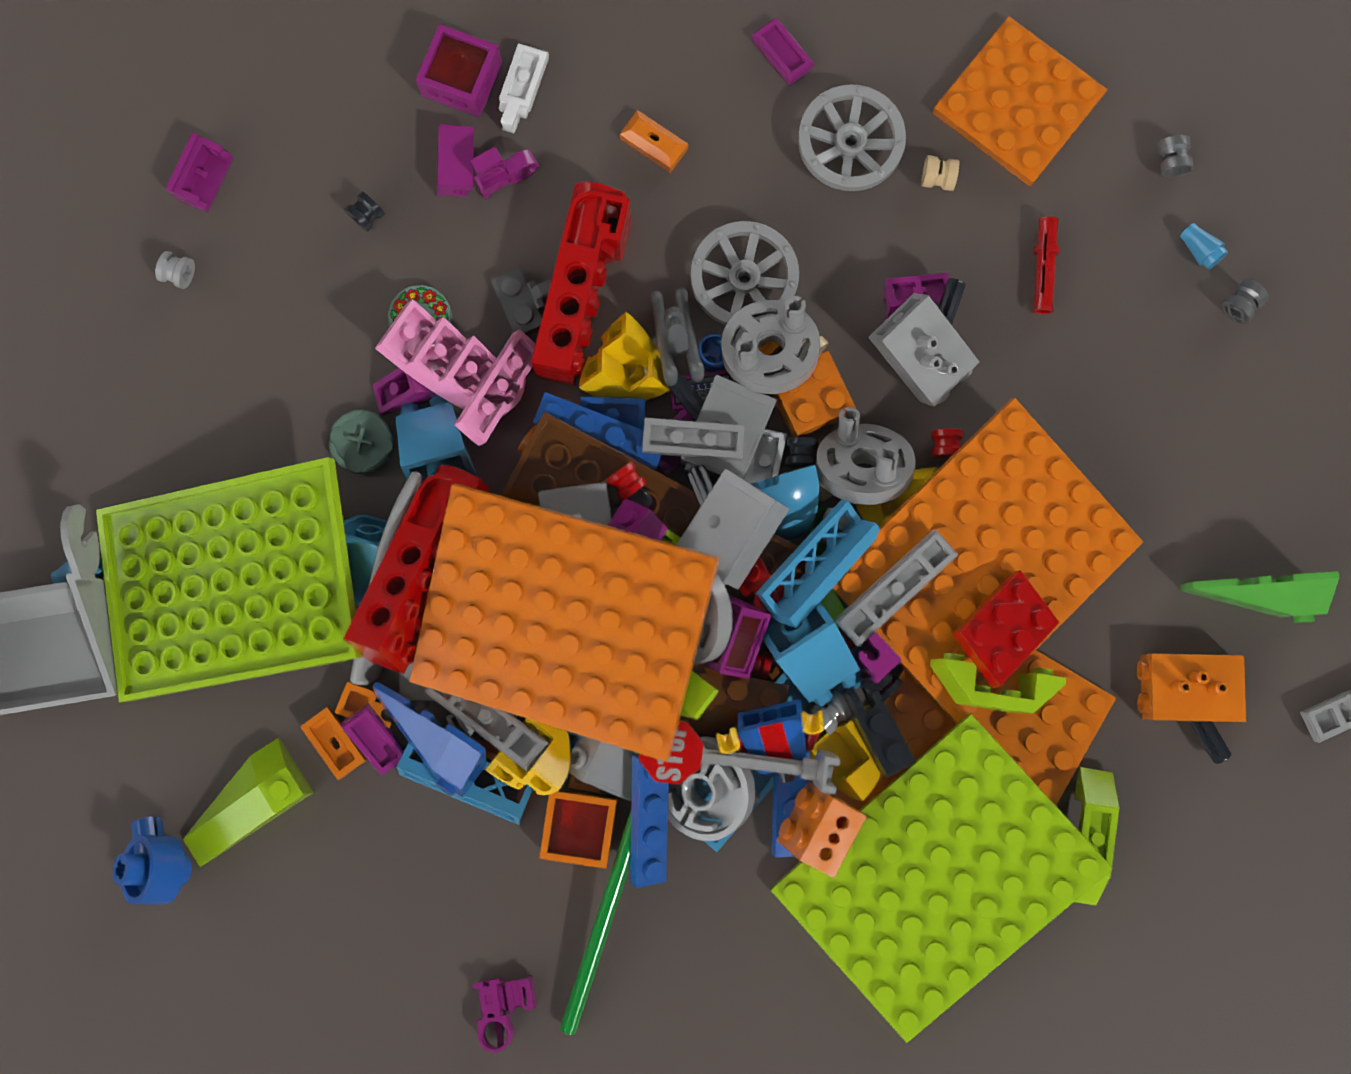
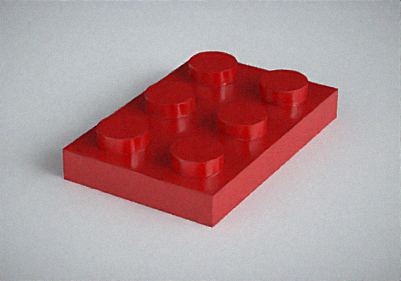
(1006, 628)

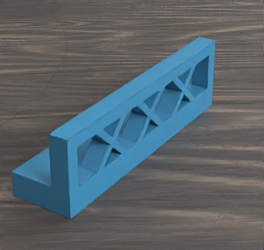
(825, 572)
(475, 796)

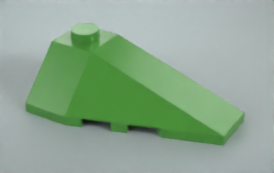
(1286, 596)

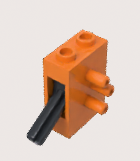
(1194, 691)

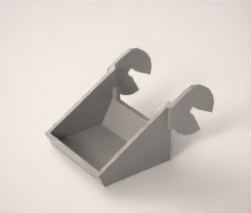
(58, 633)

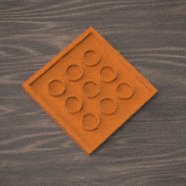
(1019, 101)

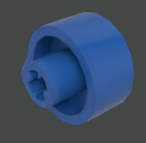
(151, 865)

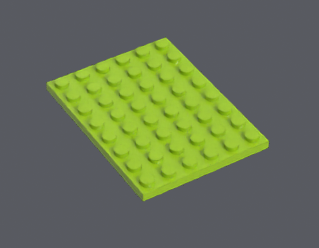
(227, 581)
(943, 879)

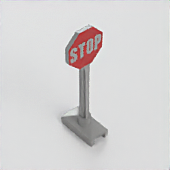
(689, 755)

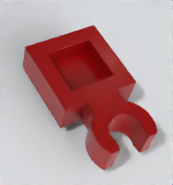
(755, 580)

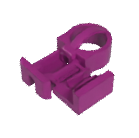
(495, 173)
(498, 999)

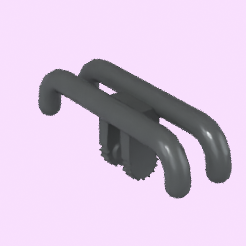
(676, 336)

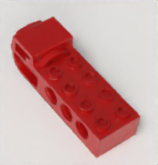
(581, 259)
(394, 605)

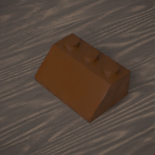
(734, 696)

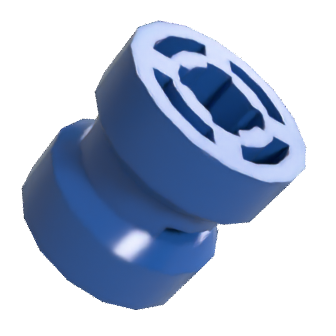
(711, 347)

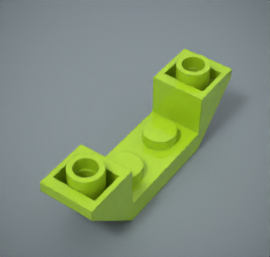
(960, 678)
(1097, 820)

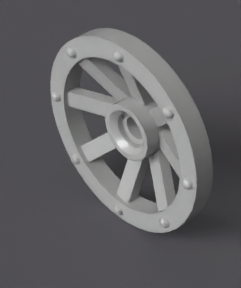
(851, 132)
(742, 268)

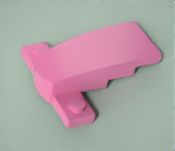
(459, 367)

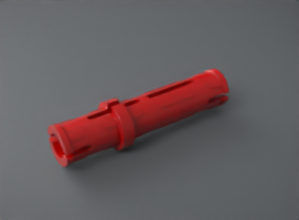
(1045, 265)

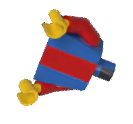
(774, 732)

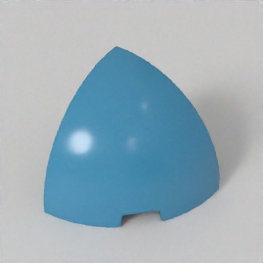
(800, 494)

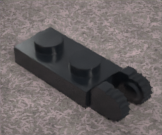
(878, 730)

